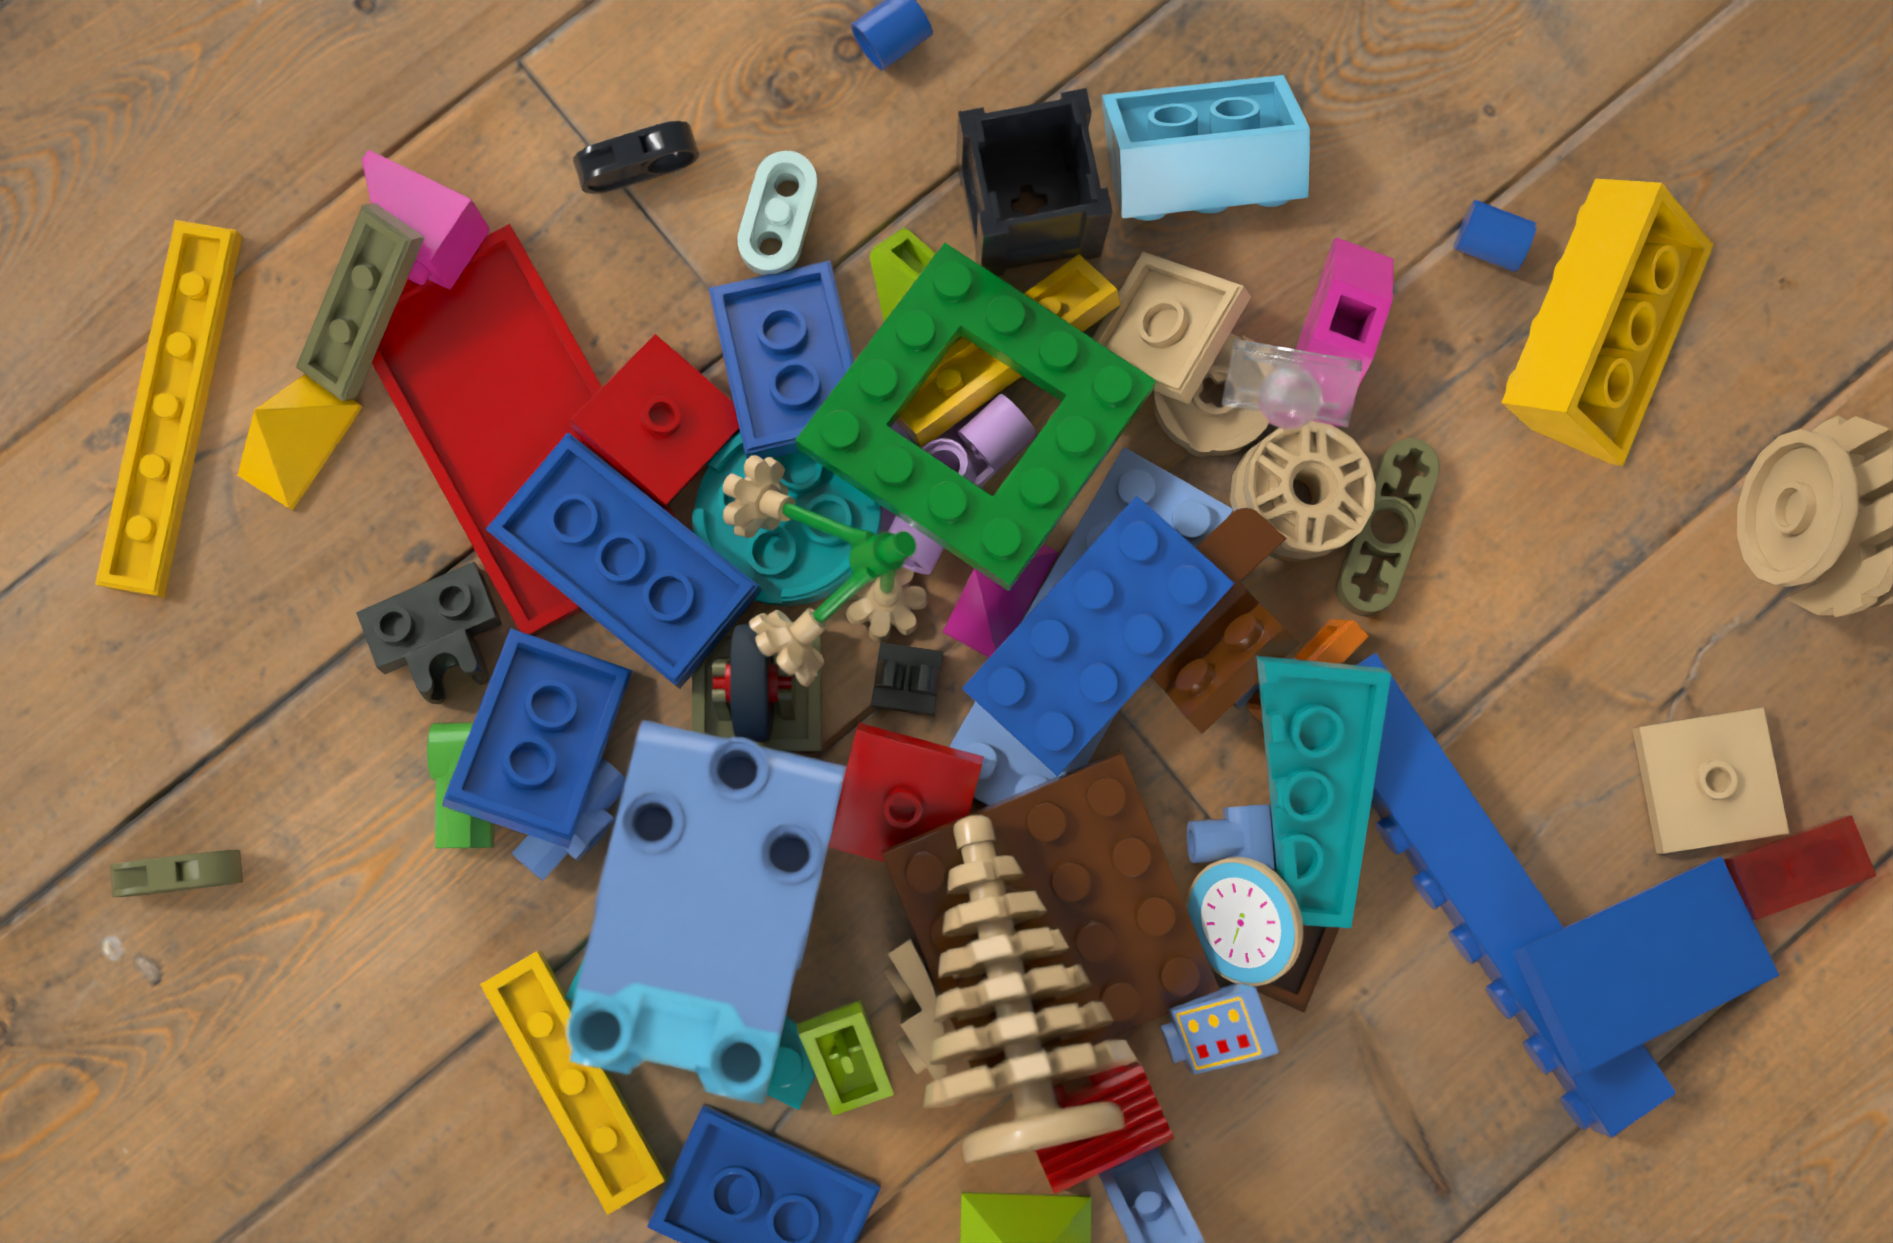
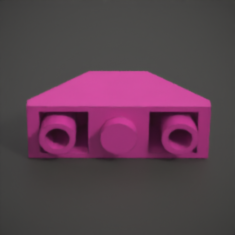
(1349, 304)

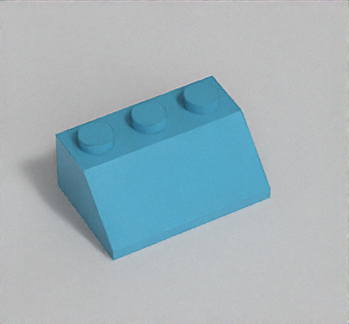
(1206, 147)

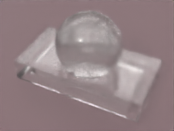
(1291, 384)

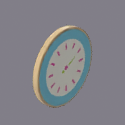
(1245, 920)

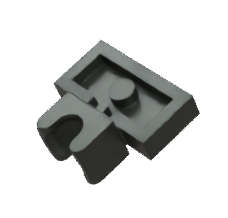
(433, 629)

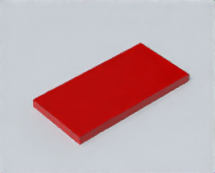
(487, 396)

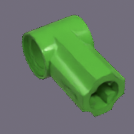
(453, 827)

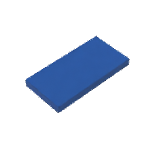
(624, 560)
(1645, 965)

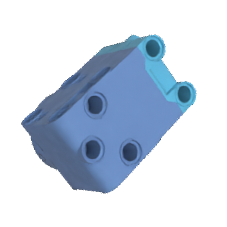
(704, 909)

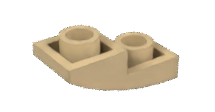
(910, 982)

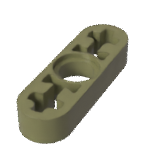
(1419, 490)

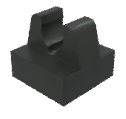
(907, 679)

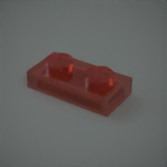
(1800, 867)

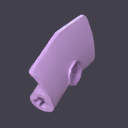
(974, 449)

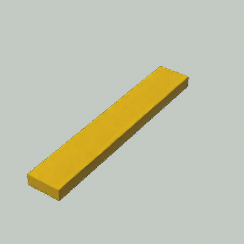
(169, 409)

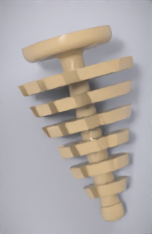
(1823, 514)
(1011, 994)

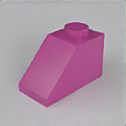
(441, 215)

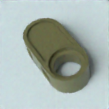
(176, 873)

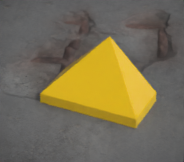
(294, 439)

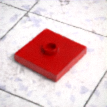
(657, 421)
(900, 790)

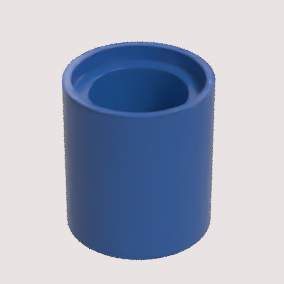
(891, 31)

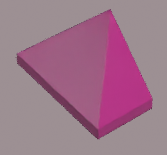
(989, 612)

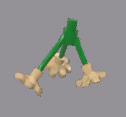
(876, 580)

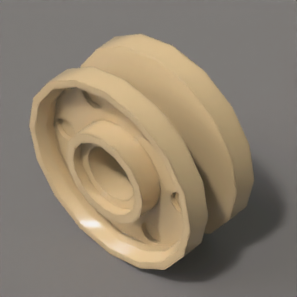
(1332, 470)

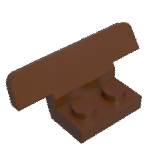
(1220, 654)

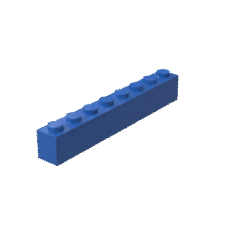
(1492, 906)

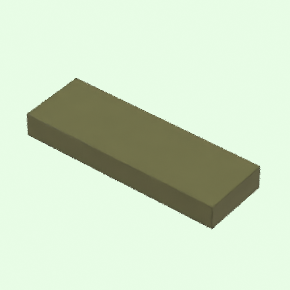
(359, 301)

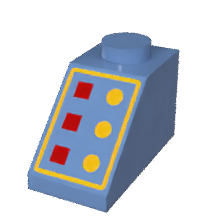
(1219, 1030)

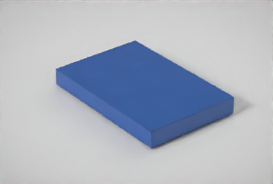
(781, 352)
(538, 738)
(757, 1189)

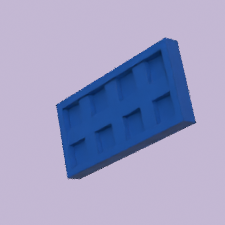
(1097, 635)

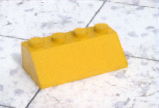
(1609, 319)

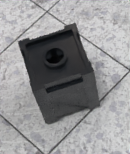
(1037, 151)

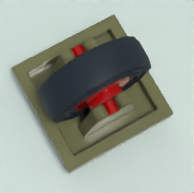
(750, 697)

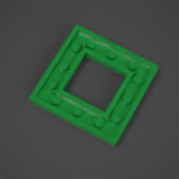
(988, 532)

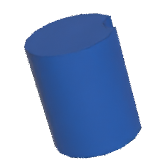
(1495, 236)

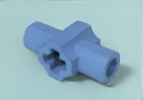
(1241, 833)
(543, 856)

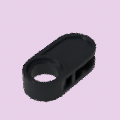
(636, 157)

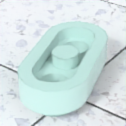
(778, 216)

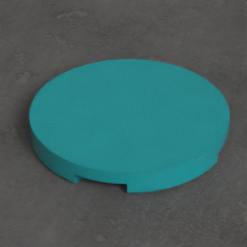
(793, 560)

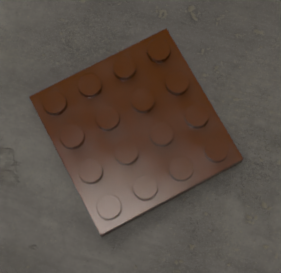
(1102, 886)

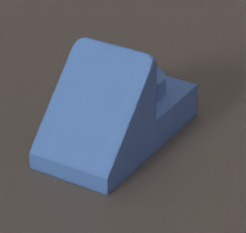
(1149, 1201)

